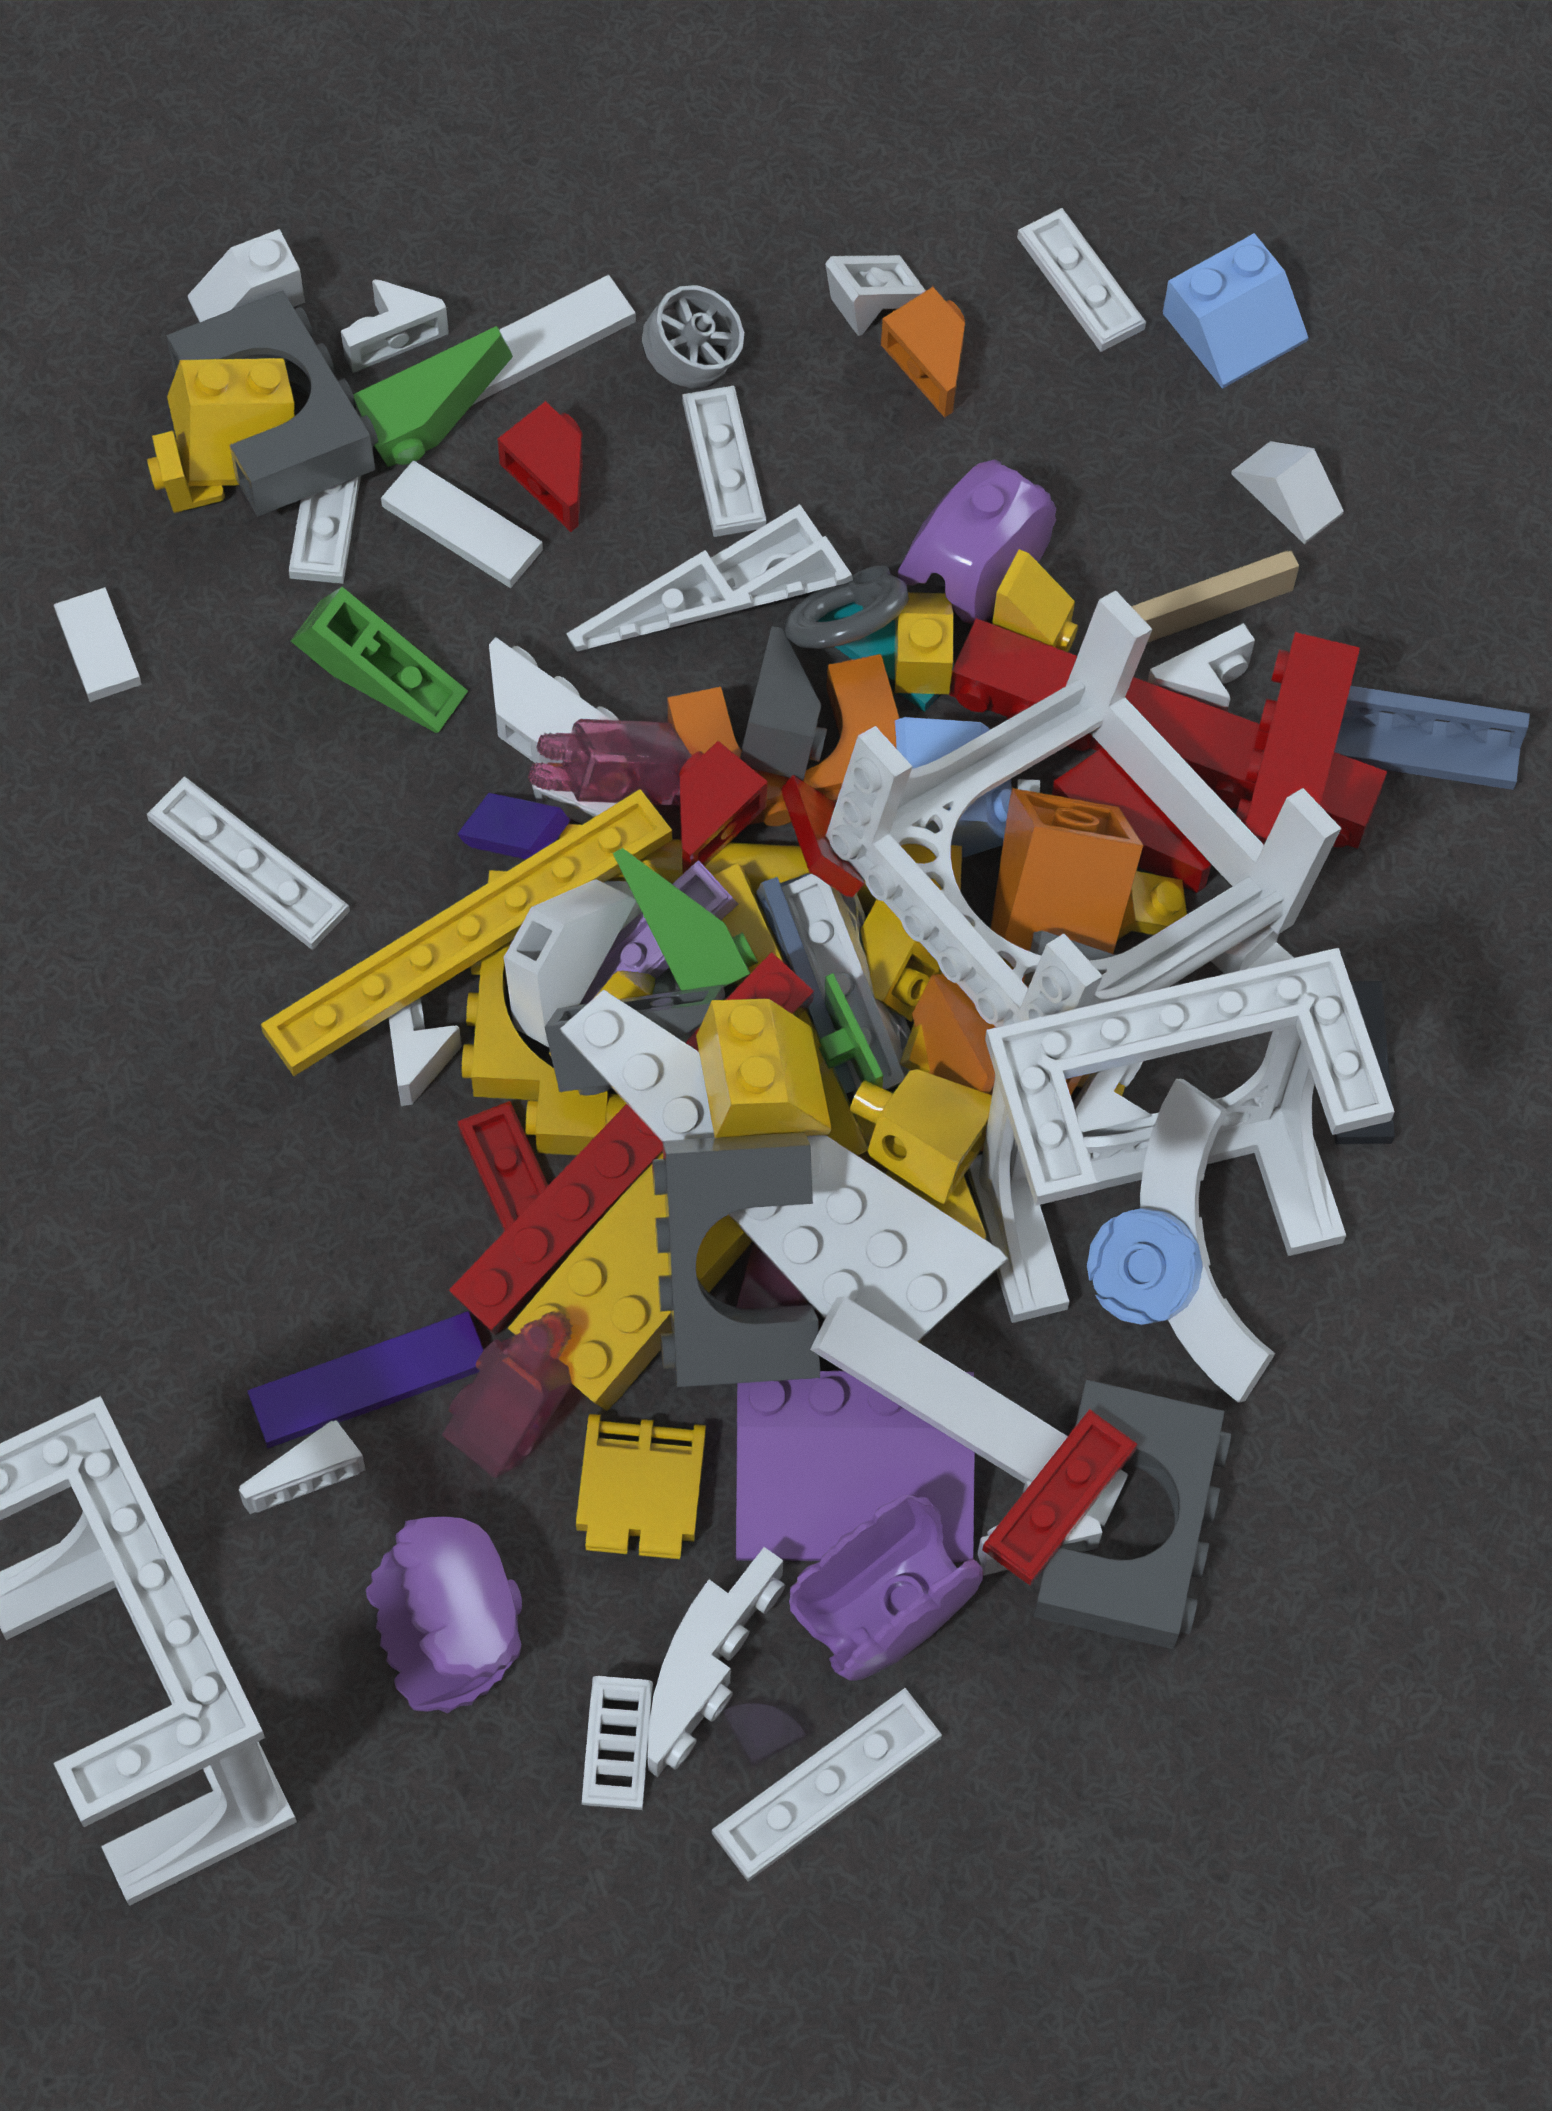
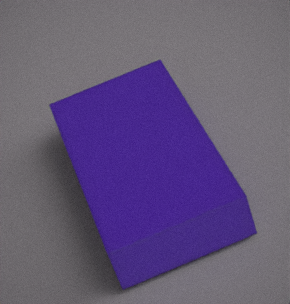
(513, 826)

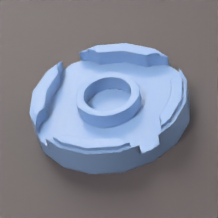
(1144, 1266)

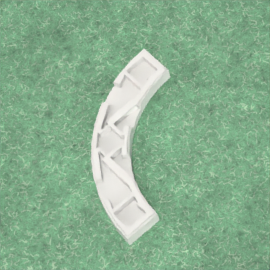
(1171, 1184)

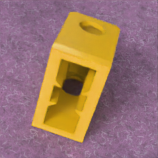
(925, 1129)

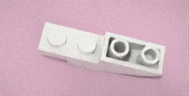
(691, 1676)

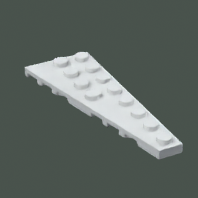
(861, 1232)

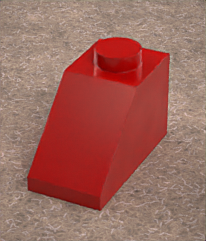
(546, 460)
(716, 802)

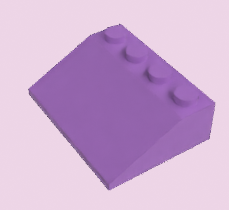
(828, 1456)

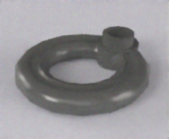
(872, 588)

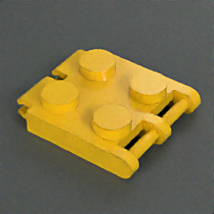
(639, 1488)

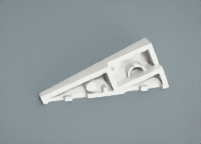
(764, 567)

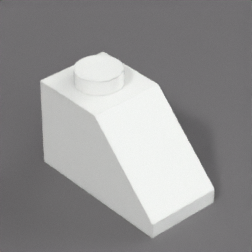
(248, 274)

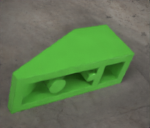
(428, 399)
(377, 660)
(689, 936)

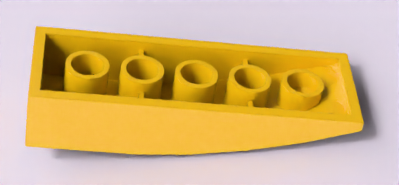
(613, 1291)

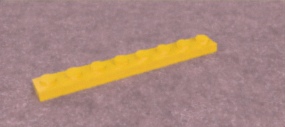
(460, 934)

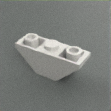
(533, 702)
(561, 952)

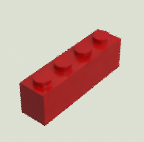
(1300, 728)

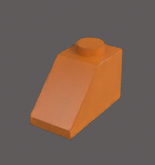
(927, 345)

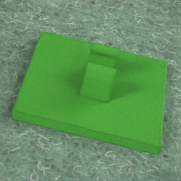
(848, 1040)

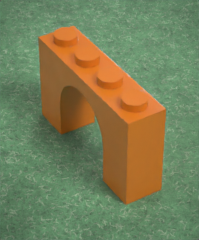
(859, 701)

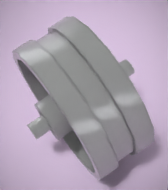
(694, 335)

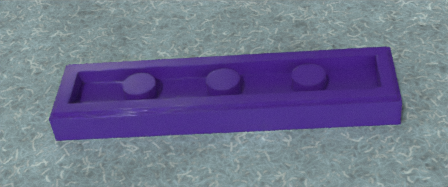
(366, 1379)

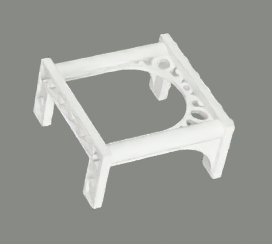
(888, 800)
(1042, 1156)
(210, 1719)

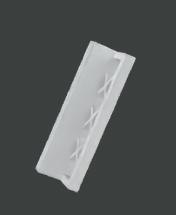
(833, 943)

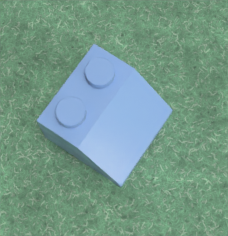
(1235, 310)
(930, 739)

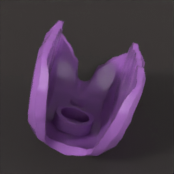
(977, 535)
(883, 1588)
(445, 1613)

